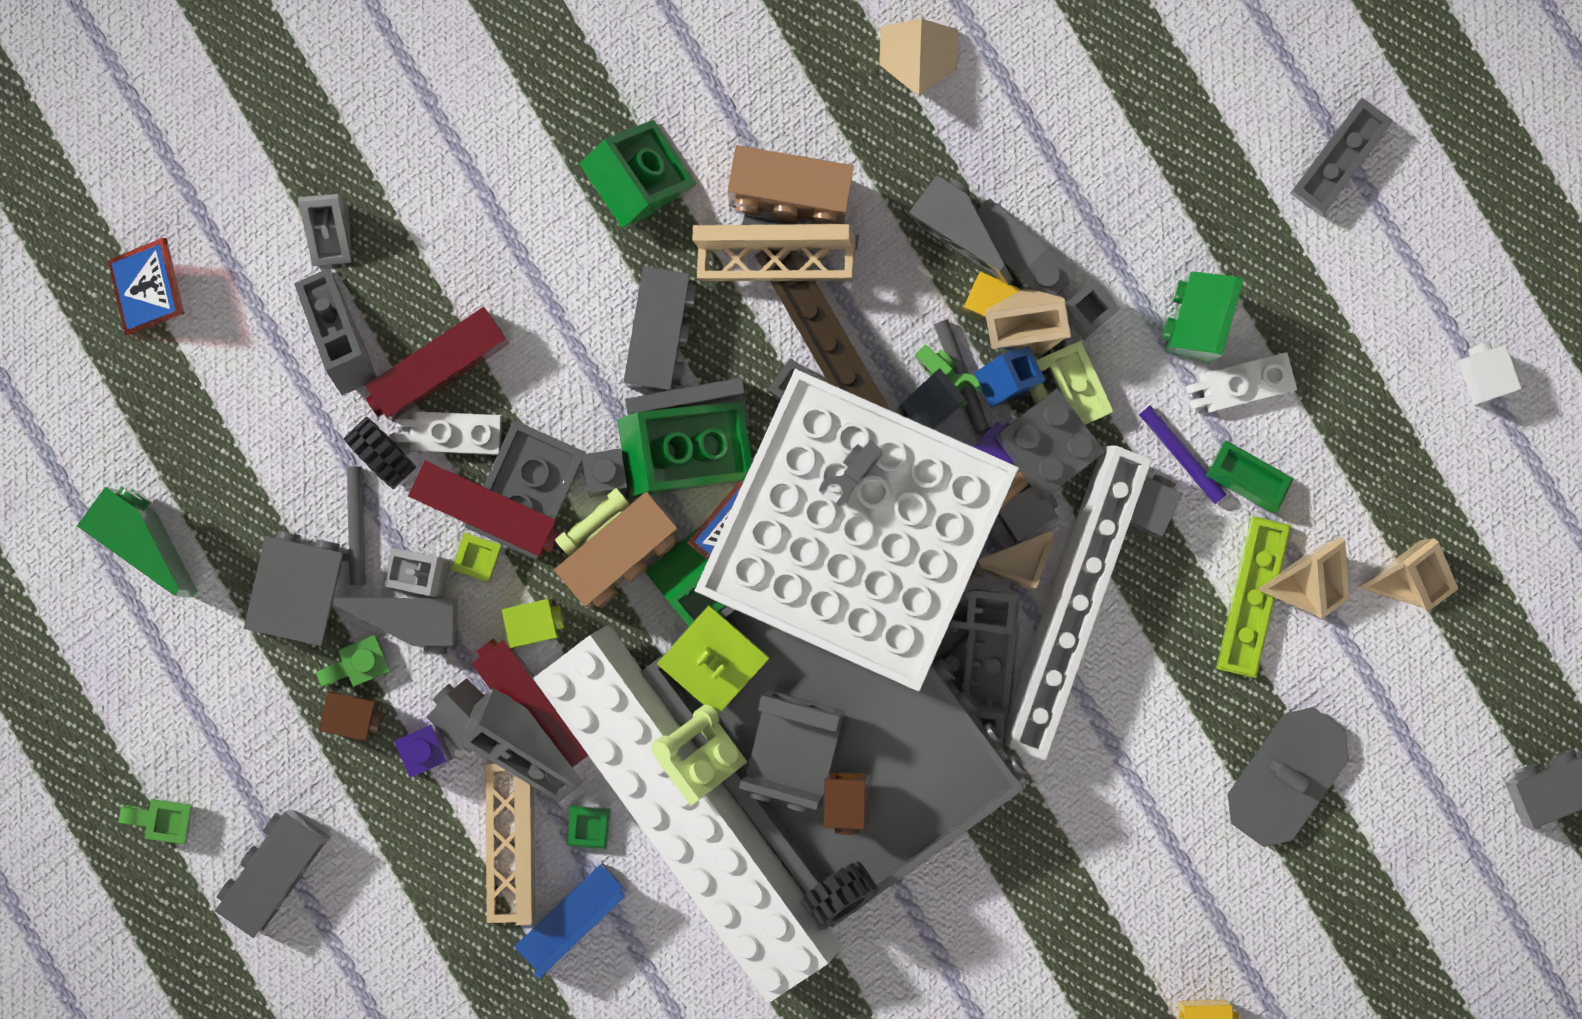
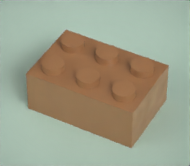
(789, 186)
(618, 552)

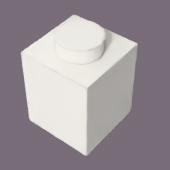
(1489, 372)

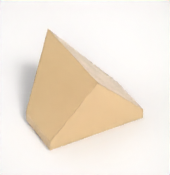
(918, 52)
(1028, 320)
(1022, 562)
(1416, 576)
(1315, 581)

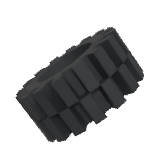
(379, 452)
(839, 895)

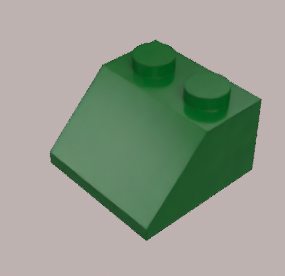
(637, 173)
(1202, 316)

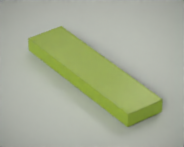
(1249, 607)

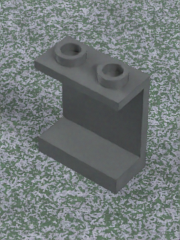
(294, 589)
(792, 751)

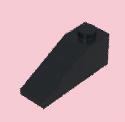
(932, 401)

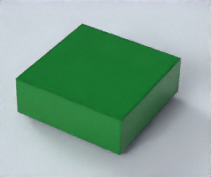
(588, 827)

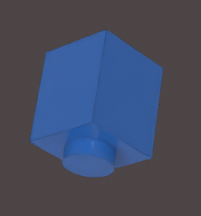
(1009, 376)

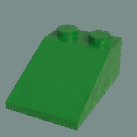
(684, 448)
(137, 535)

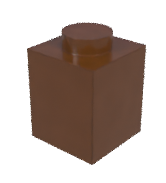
(351, 716)
(846, 802)

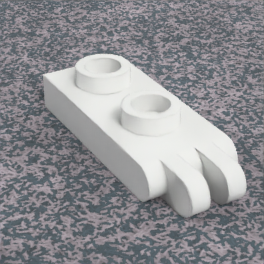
(1244, 383)
(451, 433)

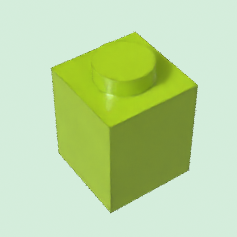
(532, 623)

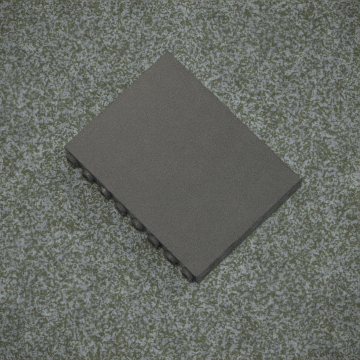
(925, 754)

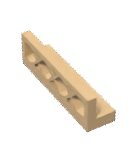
(775, 238)
(523, 849)

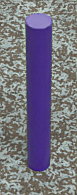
(1182, 454)

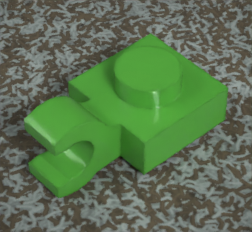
(933, 361)
(359, 662)
(163, 820)

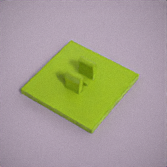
(713, 659)

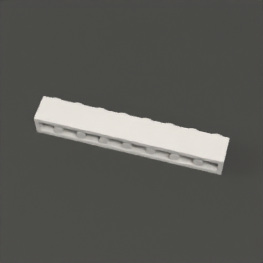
(1074, 600)

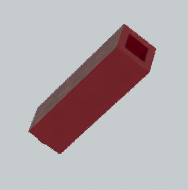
(435, 365)
(485, 509)
(507, 673)

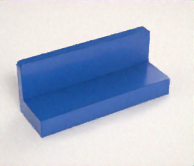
(571, 919)

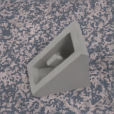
(326, 228)
(417, 573)

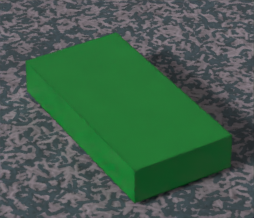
(1249, 477)

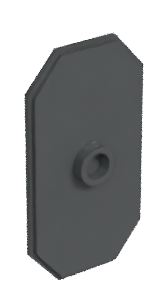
(1288, 776)

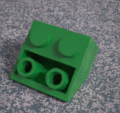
(677, 578)

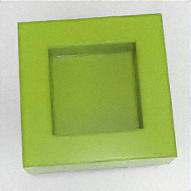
(476, 557)

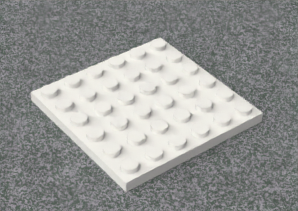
(864, 576)

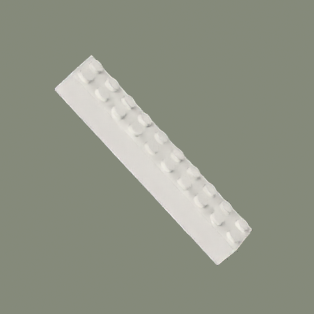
(707, 844)

